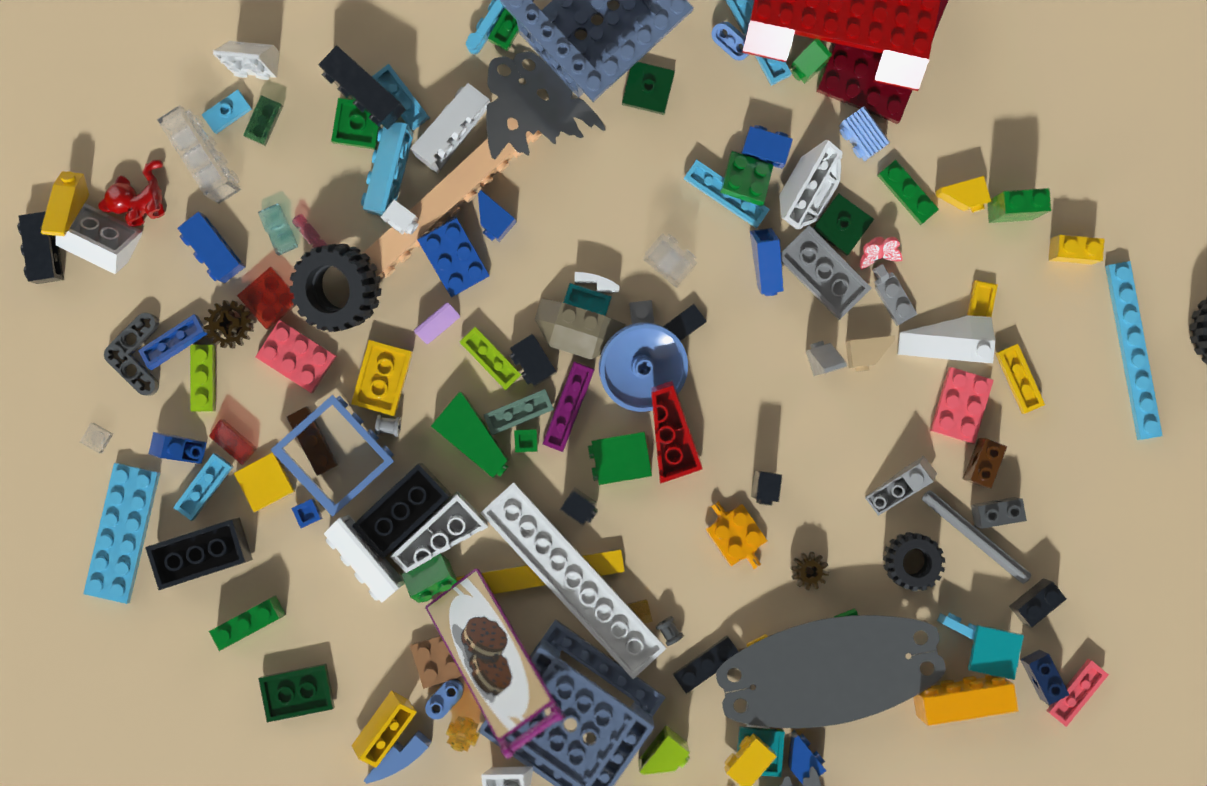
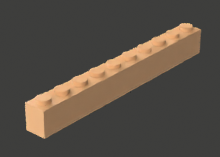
(443, 202)

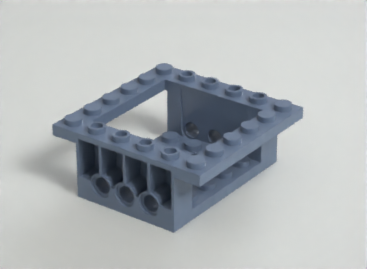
(608, 49)
(620, 731)

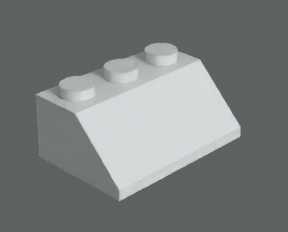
(100, 239)

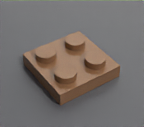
(434, 662)

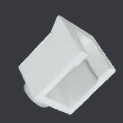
(400, 218)

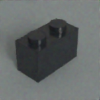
(532, 360)
(766, 487)
(1037, 602)

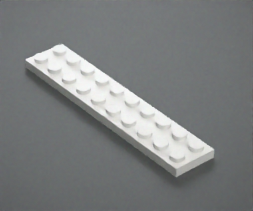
(573, 580)

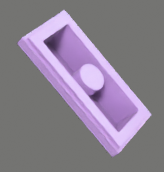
(437, 323)

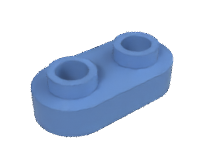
(731, 42)
(444, 699)

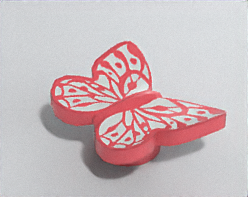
(880, 248)

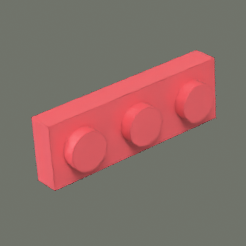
(1080, 690)

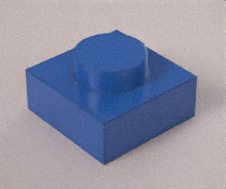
(307, 513)

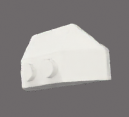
(811, 185)

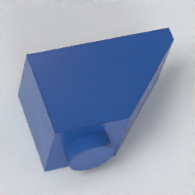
(494, 218)

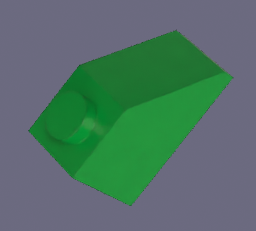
(810, 61)

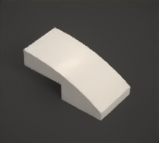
(603, 284)

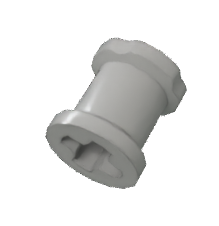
(388, 425)

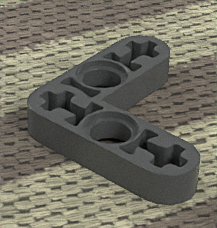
(126, 351)

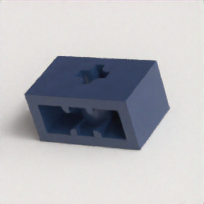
(1044, 677)

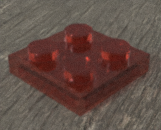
(268, 298)

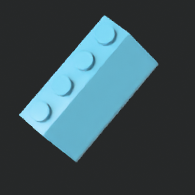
(388, 168)

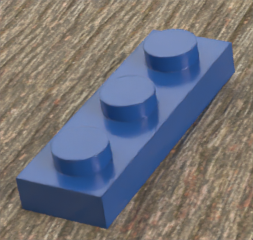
(172, 342)

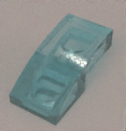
(278, 229)

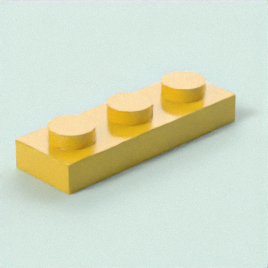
(1020, 379)

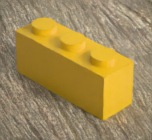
(383, 729)

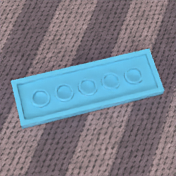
(121, 533)

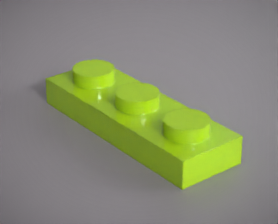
(490, 358)
(202, 378)

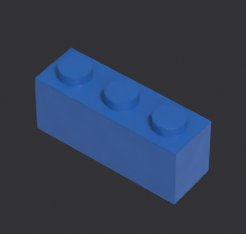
(210, 248)

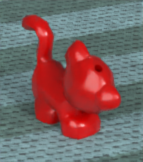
(123, 198)

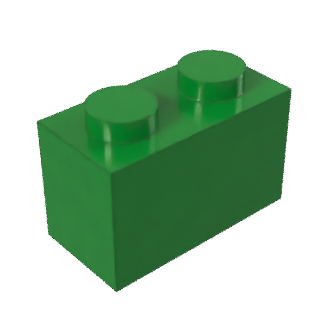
(429, 578)

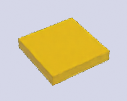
(264, 482)

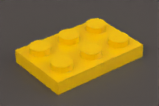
(381, 378)

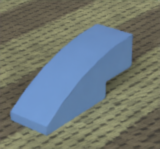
(399, 757)

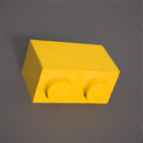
(1076, 249)
(749, 761)

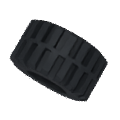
(930, 569)

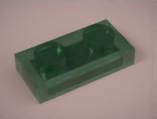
(263, 120)

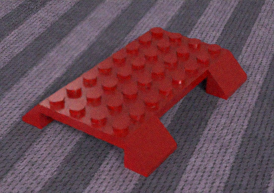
(891, 27)

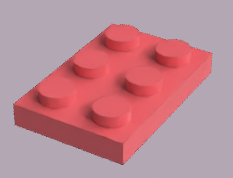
(296, 356)
(961, 405)

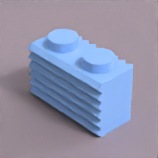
(863, 134)

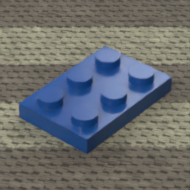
(453, 257)

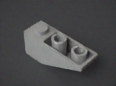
(902, 485)

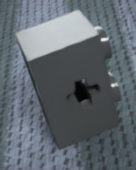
(998, 512)

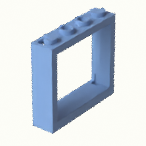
(306, 480)

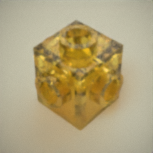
(465, 726)

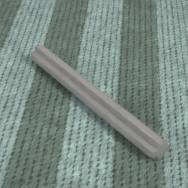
(976, 537)

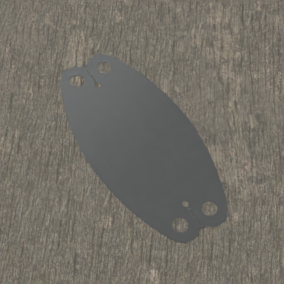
(830, 671)

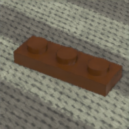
(313, 443)

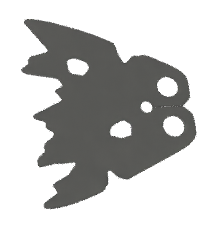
(528, 108)

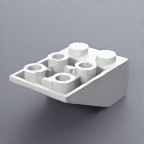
(249, 59)

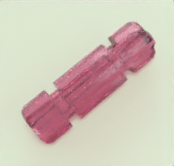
(308, 231)

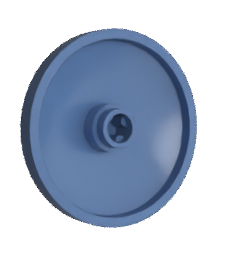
(637, 361)

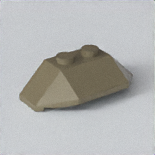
(575, 328)

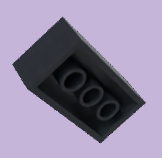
(402, 510)
(199, 553)

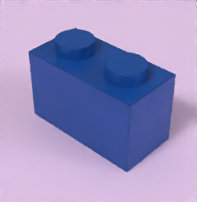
(767, 146)

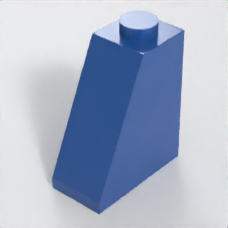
(767, 261)

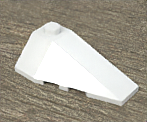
(957, 339)

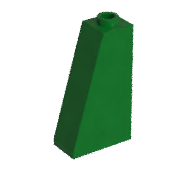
(469, 434)

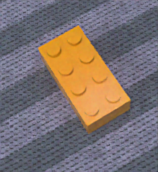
(966, 700)

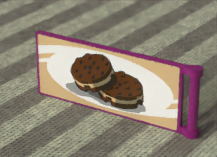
(492, 661)

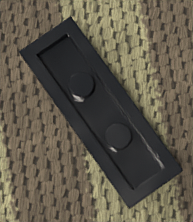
(705, 664)

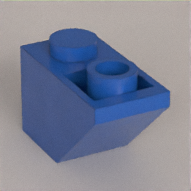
(177, 448)
(802, 758)

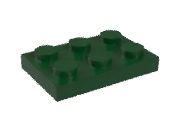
(296, 693)

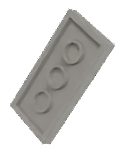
(824, 272)

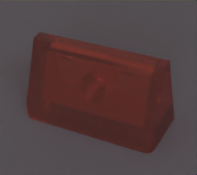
(232, 441)

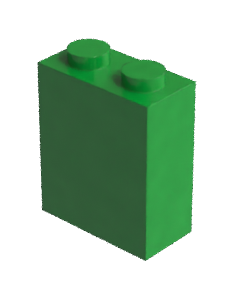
(1019, 205)
(620, 458)

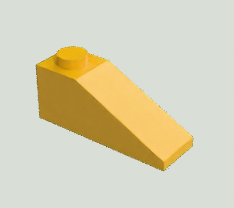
(65, 203)

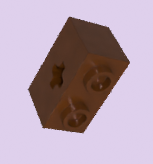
(985, 462)

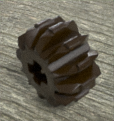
(809, 562)

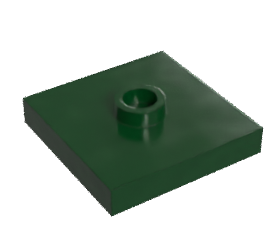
(648, 88)
(843, 224)

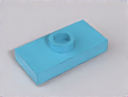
(226, 111)

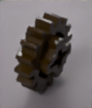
(226, 316)

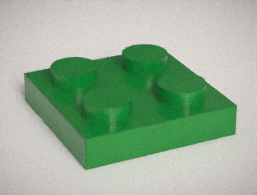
(353, 126)
(746, 178)

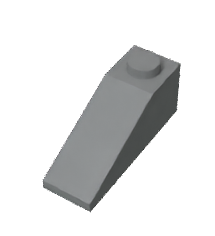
(824, 358)

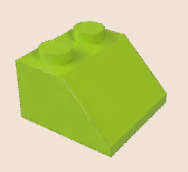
(664, 753)

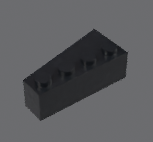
(361, 87)

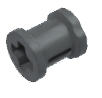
(669, 631)

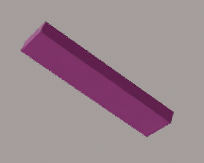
(568, 406)

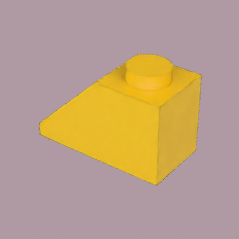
(966, 195)

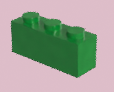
(247, 623)

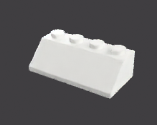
(366, 562)

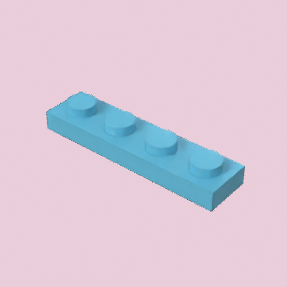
(710, 184)

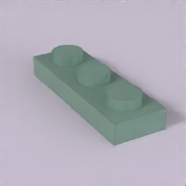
(518, 412)

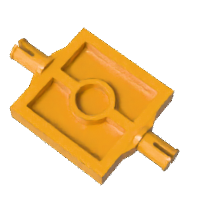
(736, 535)

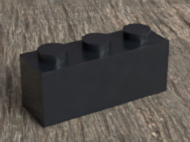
(39, 250)
(580, 507)

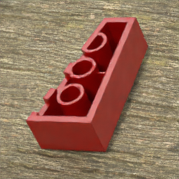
(674, 441)

